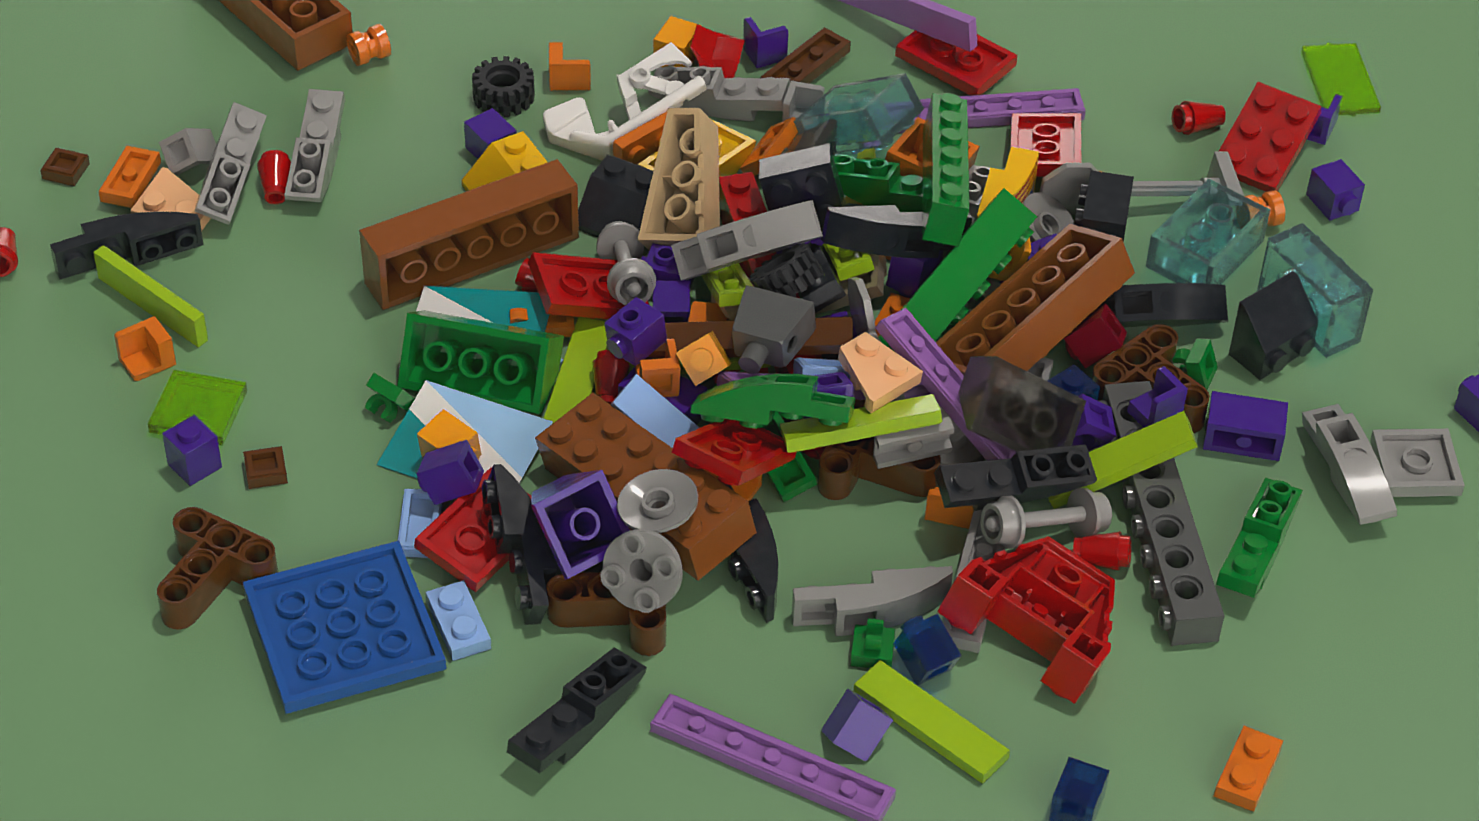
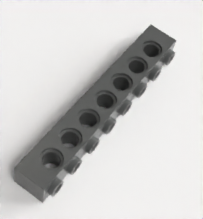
(1167, 537)

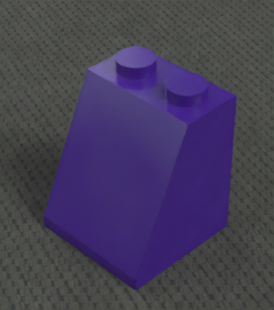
(578, 519)

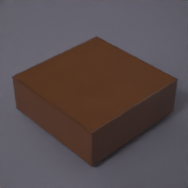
(65, 166)
(265, 467)

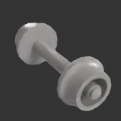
(630, 275)
(1006, 521)

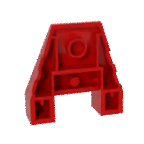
(1044, 601)

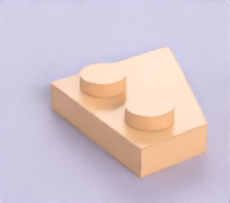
(169, 194)
(877, 370)

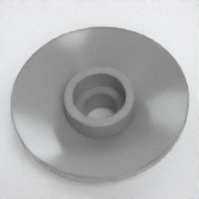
(1051, 215)
(658, 500)

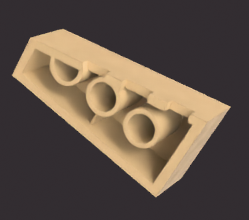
(684, 180)

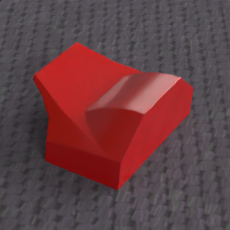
(717, 50)

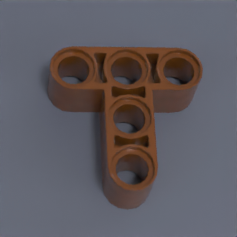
(1139, 362)
(848, 461)
(212, 558)
(588, 603)

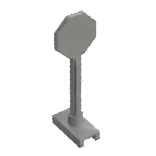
(1066, 182)
(903, 445)

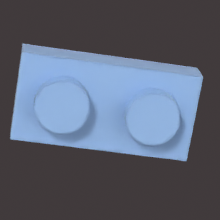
(458, 620)

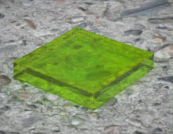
(208, 397)

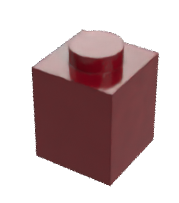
(1095, 337)

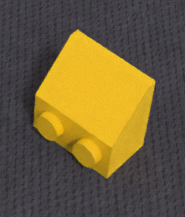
(502, 160)

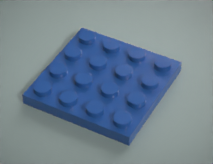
(343, 626)

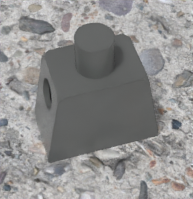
(770, 328)

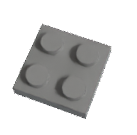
(1418, 462)

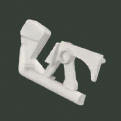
(571, 124)

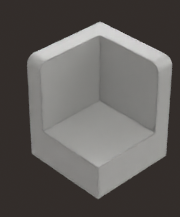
(799, 98)
(188, 149)

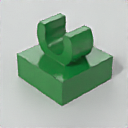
(1198, 362)
(389, 395)
(872, 644)

